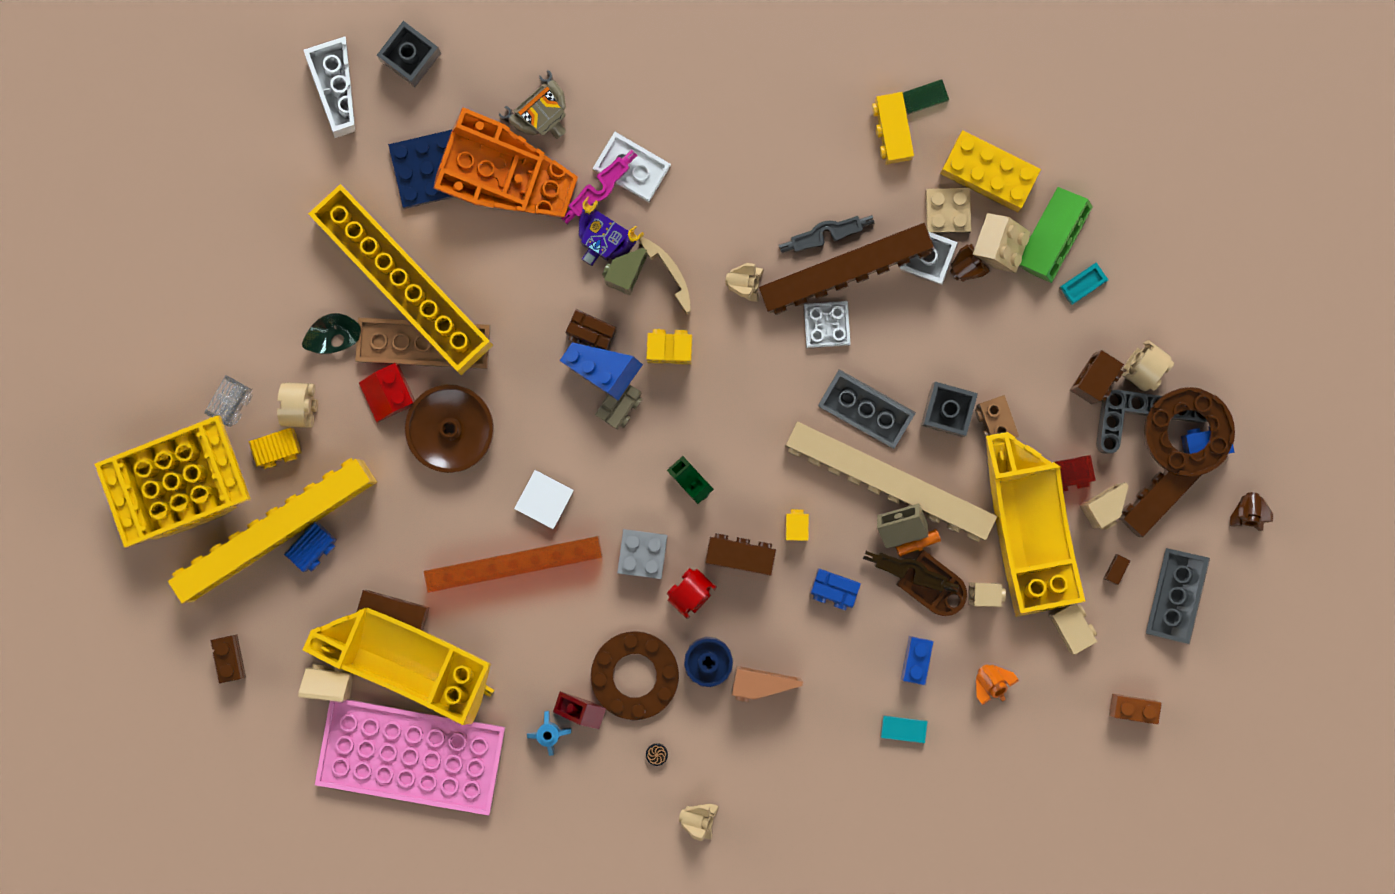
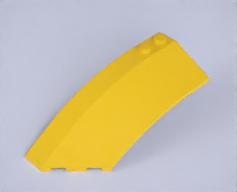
(1032, 527)
(404, 662)

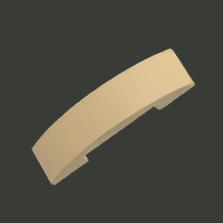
(653, 251)

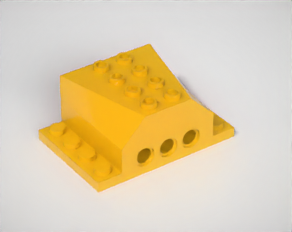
(173, 482)

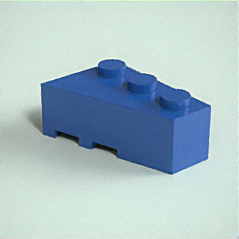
(603, 368)

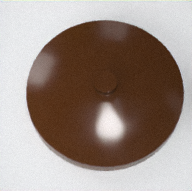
(449, 428)

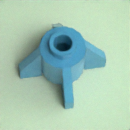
(553, 729)

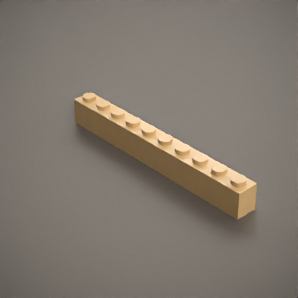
(891, 481)

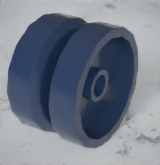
(711, 674)

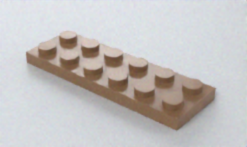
(401, 343)

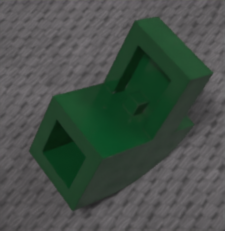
(690, 480)

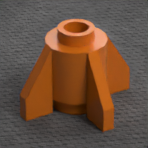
(993, 681)

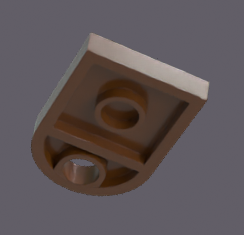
(930, 598)

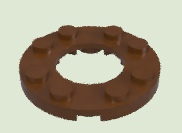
(1221, 431)
(666, 677)

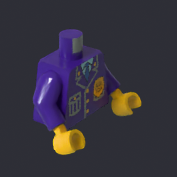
(603, 235)

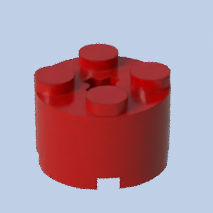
(691, 592)

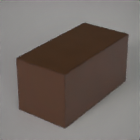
(1116, 569)

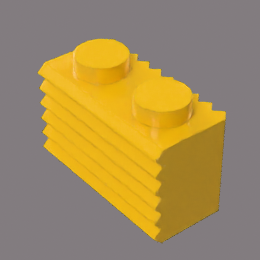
(275, 447)

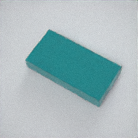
(1083, 283)
(904, 729)

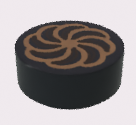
(656, 754)

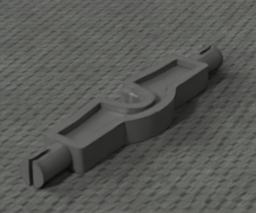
(815, 237)

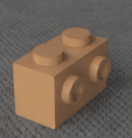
(996, 417)

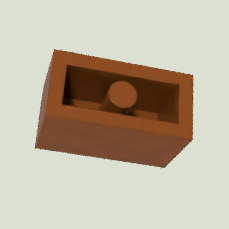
(1135, 709)

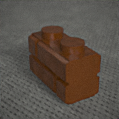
(590, 330)
(228, 658)

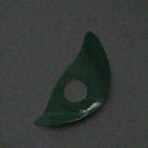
(322, 331)

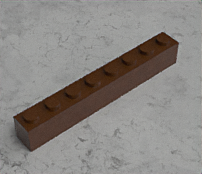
(847, 268)

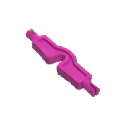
(608, 178)

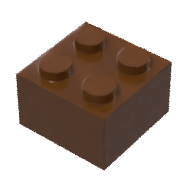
(1097, 377)

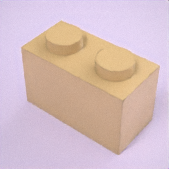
(986, 594)
(1074, 628)

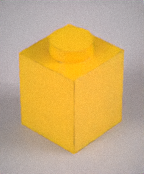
(796, 525)

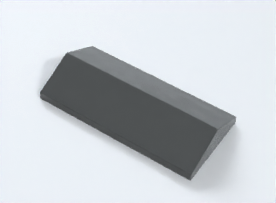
(866, 409)
(1178, 595)

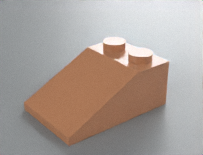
(755, 683)

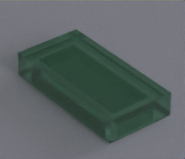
(925, 96)

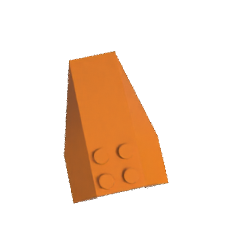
(501, 170)

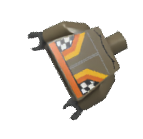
(540, 111)

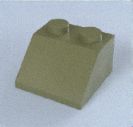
(625, 270)

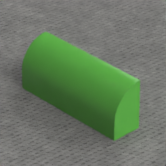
(1055, 234)

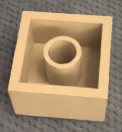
(1001, 243)

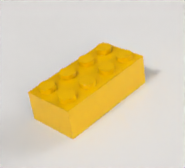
(990, 171)

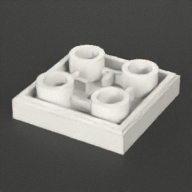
(827, 324)
(544, 499)

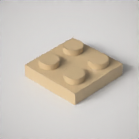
(948, 210)

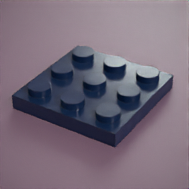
(416, 168)

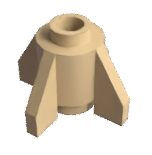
(745, 281)
(698, 820)

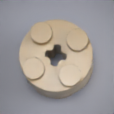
(1147, 366)
(297, 405)

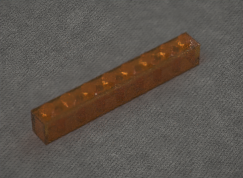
(513, 564)

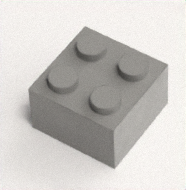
(642, 554)

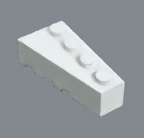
(332, 79)

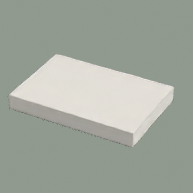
(645, 170)

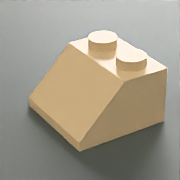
(1106, 506)
(326, 683)

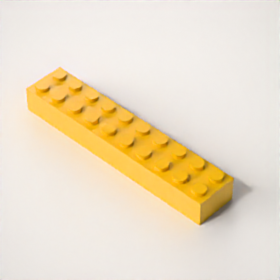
(400, 279)
(272, 531)

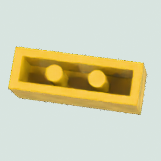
(893, 128)

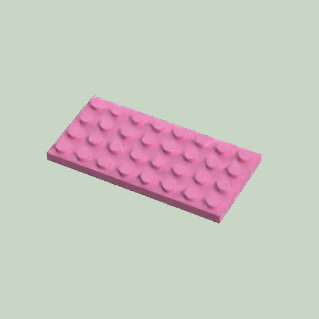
(410, 756)

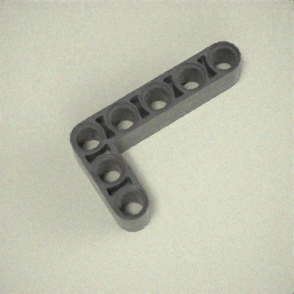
(1124, 406)

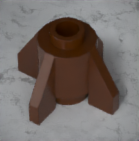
(968, 266)
(1251, 512)

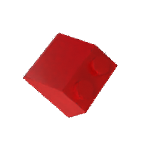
(387, 392)

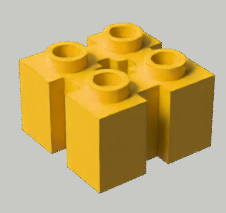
(669, 348)

